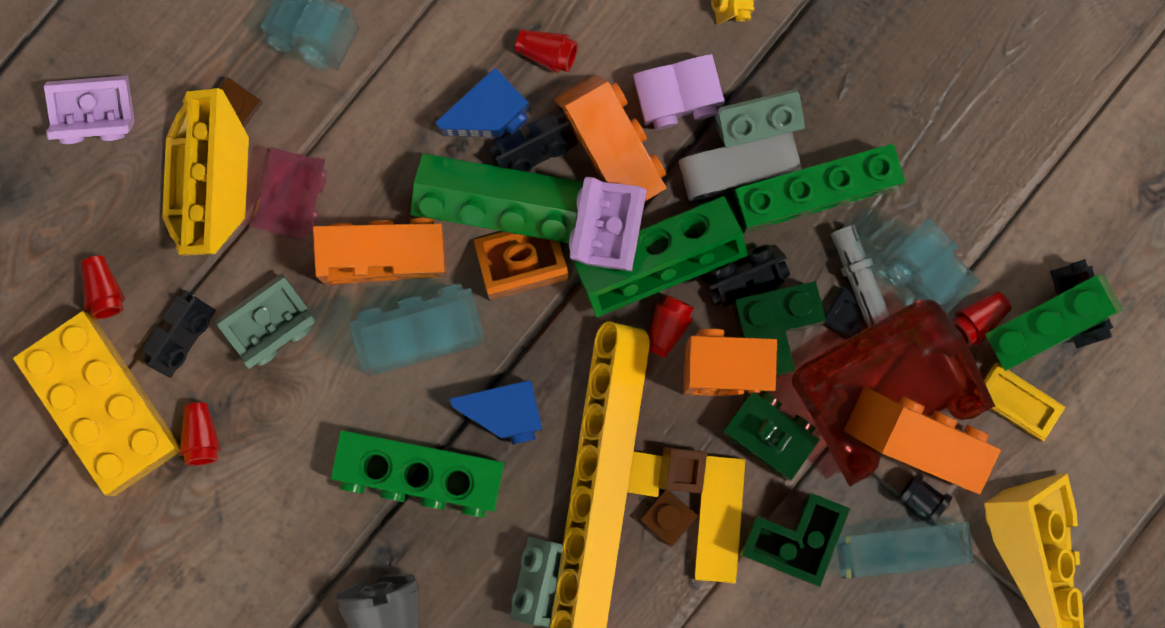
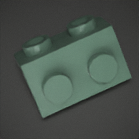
(760, 118)
(266, 322)
(537, 583)

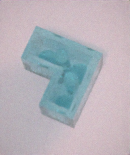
(313, 28)
(929, 267)

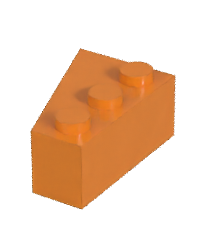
(379, 251)
(728, 365)

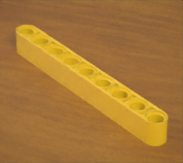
(601, 477)

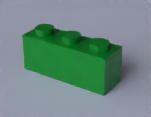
(1054, 322)

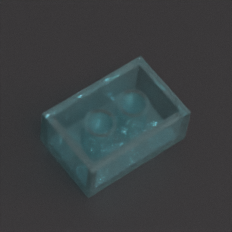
(417, 330)

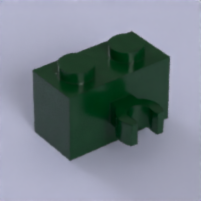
(772, 435)

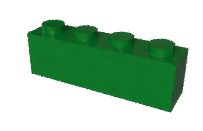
(495, 198)

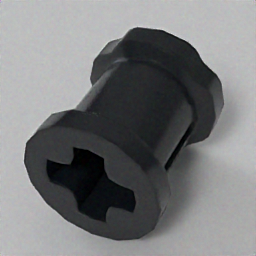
(924, 498)

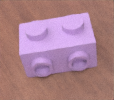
(89, 109)
(607, 224)

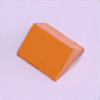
(519, 263)

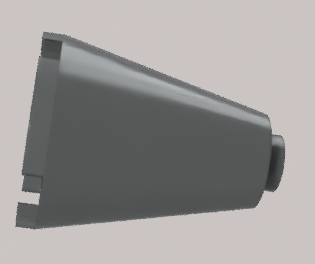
(382, 604)

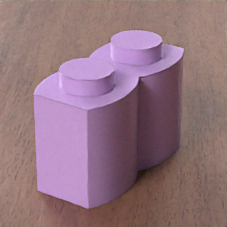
(679, 91)

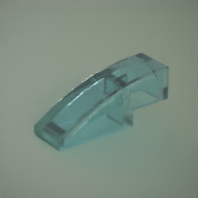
(904, 550)

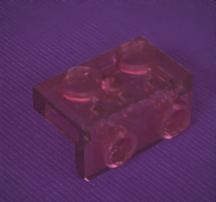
(288, 194)

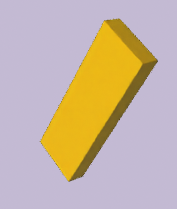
(720, 520)

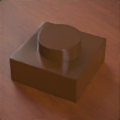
(241, 100)
(682, 470)
(668, 517)

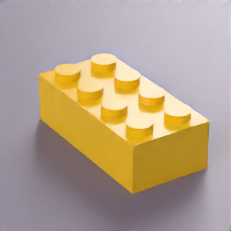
(98, 404)

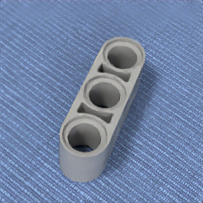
(737, 166)

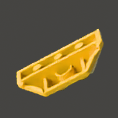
(205, 173)

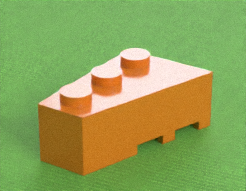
(610, 136)
(923, 440)

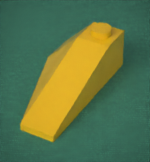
(1034, 540)

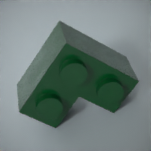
(778, 313)
(805, 548)

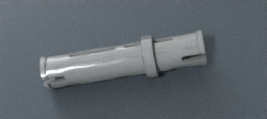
(860, 275)

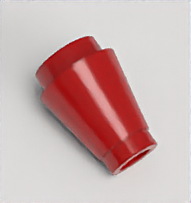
(548, 49)
(100, 289)
(981, 317)
(668, 324)
(198, 436)

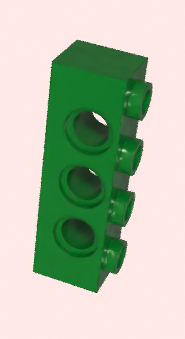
(818, 188)
(667, 256)
(357, 449)

